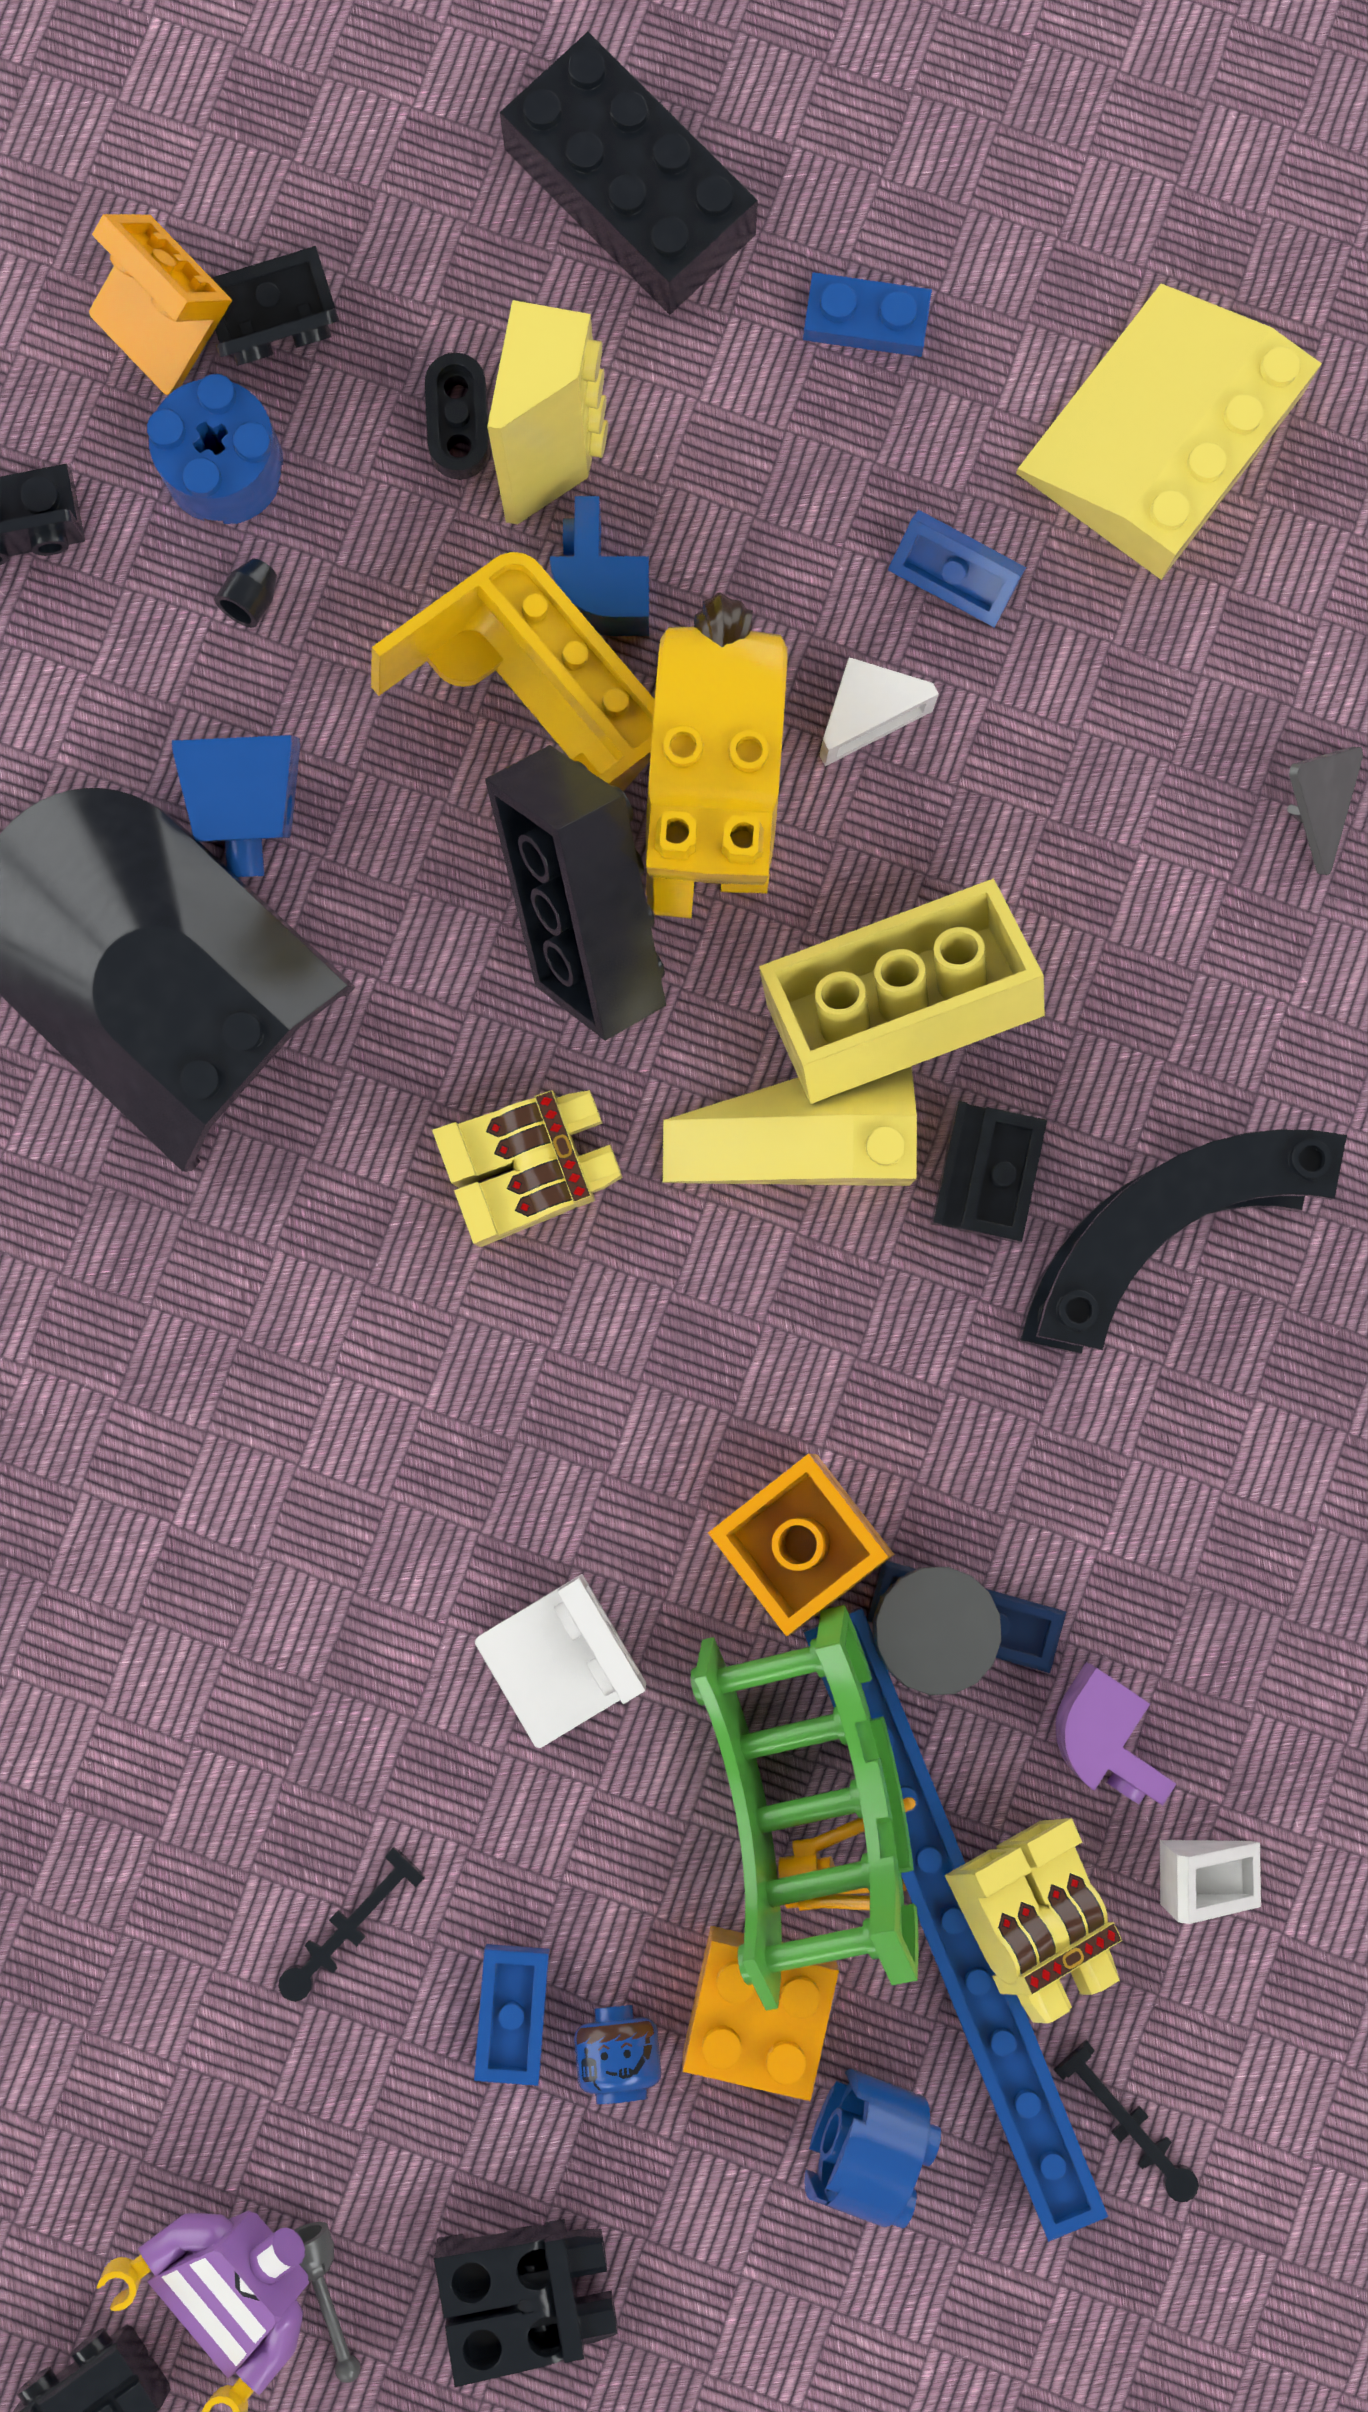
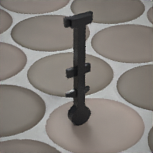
(298, 1980)
(1178, 2179)

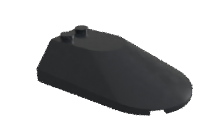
(149, 961)

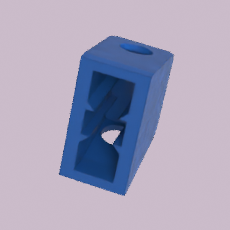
(239, 793)

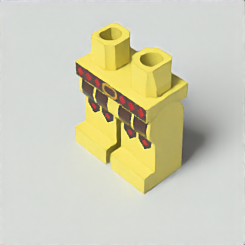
(546, 1165)
(1038, 1918)

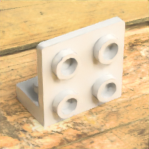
(560, 1662)

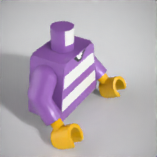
(231, 2291)

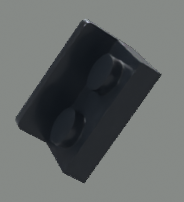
(39, 512)

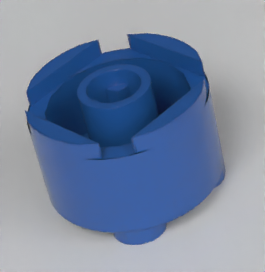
(210, 418)
(871, 2150)

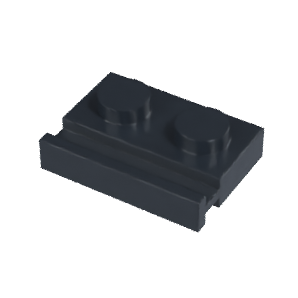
(989, 1172)

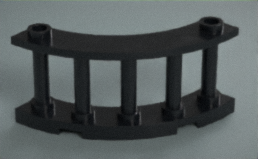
(1117, 1237)

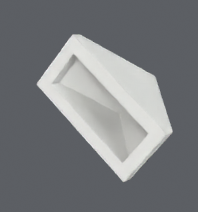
(872, 705)
(1209, 1878)

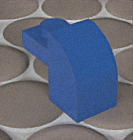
(605, 589)

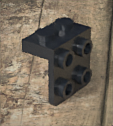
(275, 302)

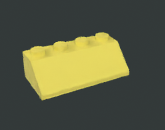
(546, 407)

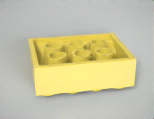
(1168, 424)

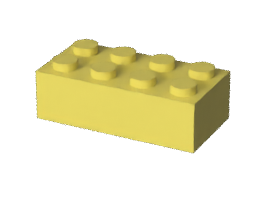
(903, 990)

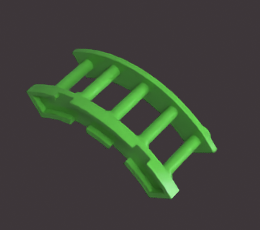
(872, 1795)

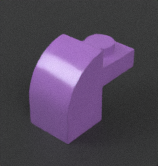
(1091, 1735)

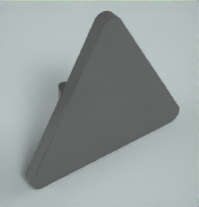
(1323, 798)

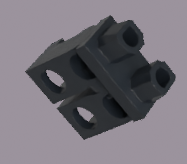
(516, 2299)

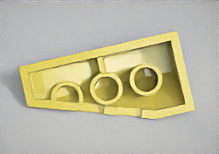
(784, 1139)

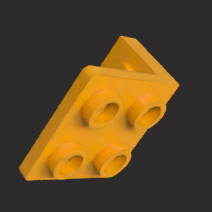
(155, 299)

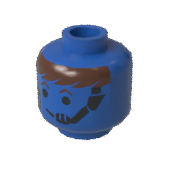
(617, 2055)

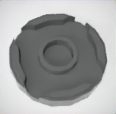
(937, 1630)

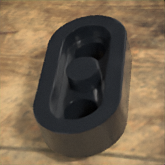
(457, 420)

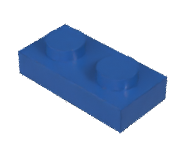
(867, 314)
(956, 568)
(511, 2014)

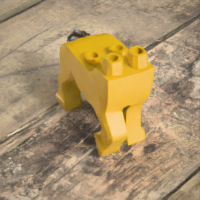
(714, 757)

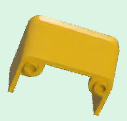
(547, 652)

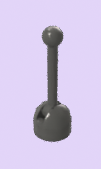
(316, 2263)

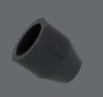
(247, 592)

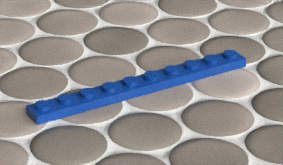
(991, 2021)

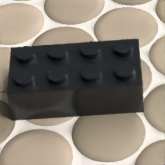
(629, 173)
(578, 890)

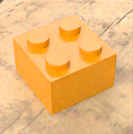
(800, 1543)
(742, 2042)

